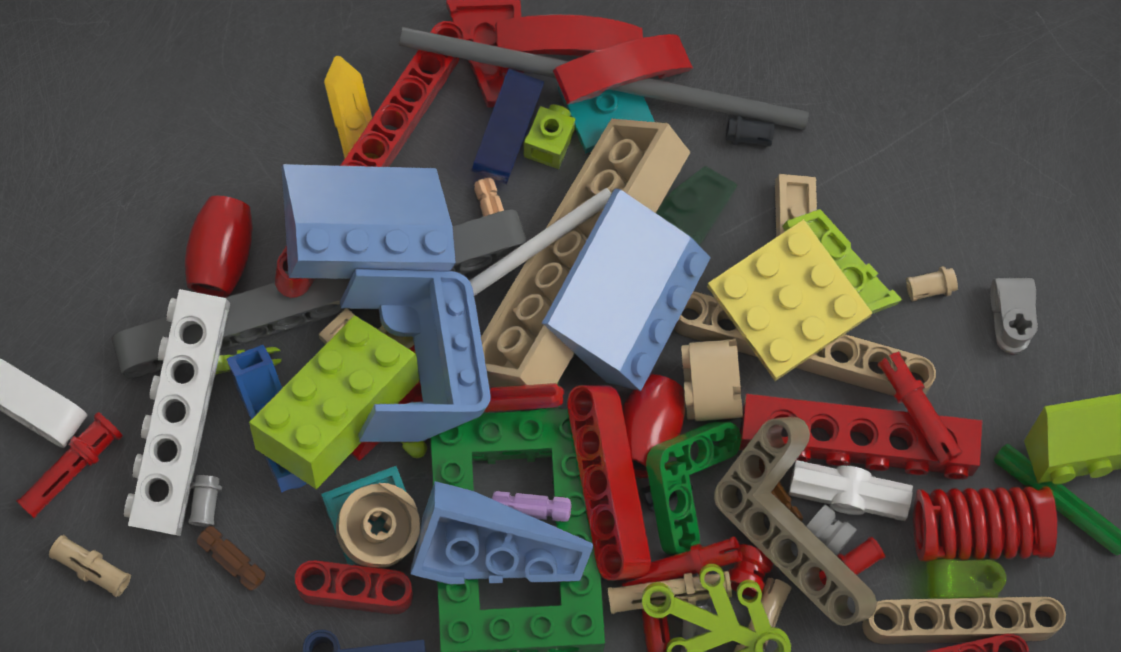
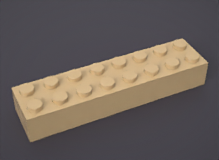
(629, 156)

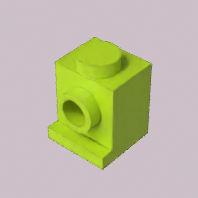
(547, 146)

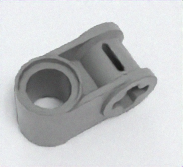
(1015, 307)

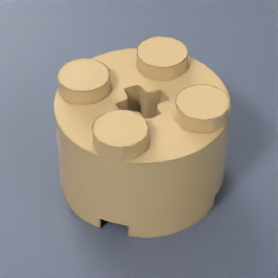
(712, 380)
(371, 503)

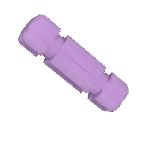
(536, 505)

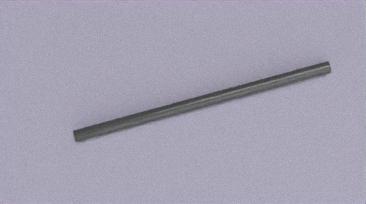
(648, 87)

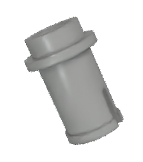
(204, 500)

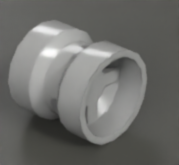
(830, 531)

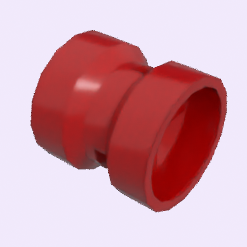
(753, 567)

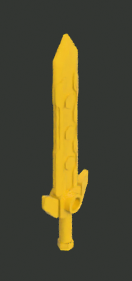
(347, 103)

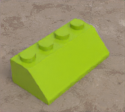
(1076, 439)

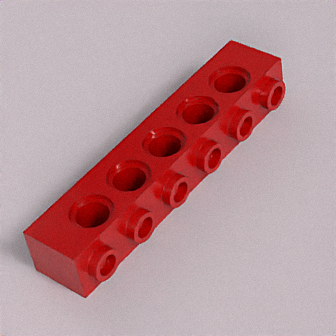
(877, 426)

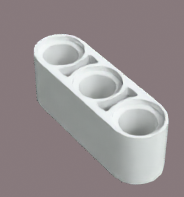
(38, 406)

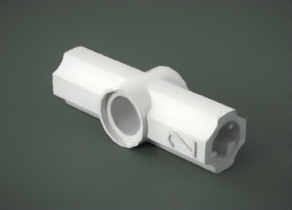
(850, 490)

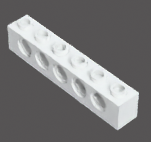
(169, 514)

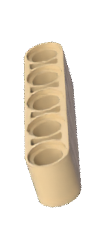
(979, 610)

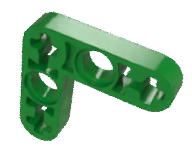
(675, 477)

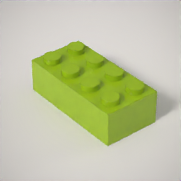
(325, 405)

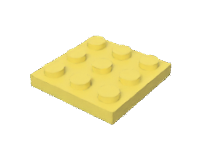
(789, 300)

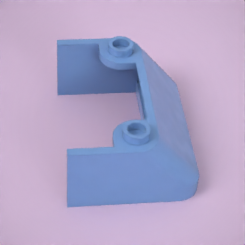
(444, 324)

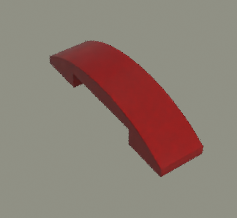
(563, 34)
(621, 65)

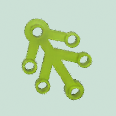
(723, 626)

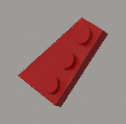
(478, 22)

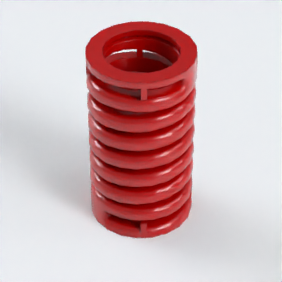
(981, 531)

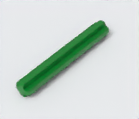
(1065, 501)

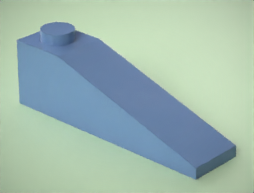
(483, 539)

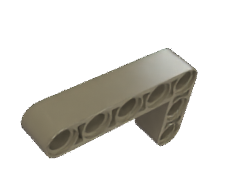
(785, 526)

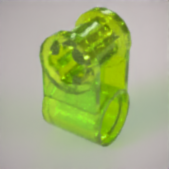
(959, 579)

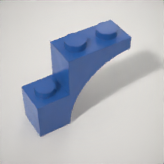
(257, 385)

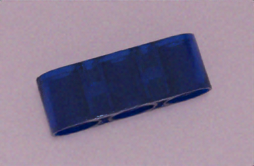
(507, 126)

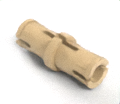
(89, 565)

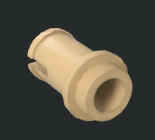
(932, 284)

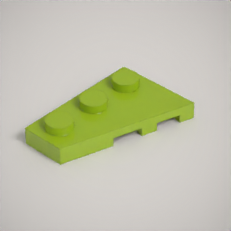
(857, 272)

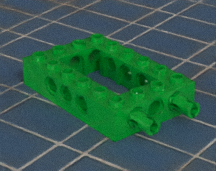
(578, 621)

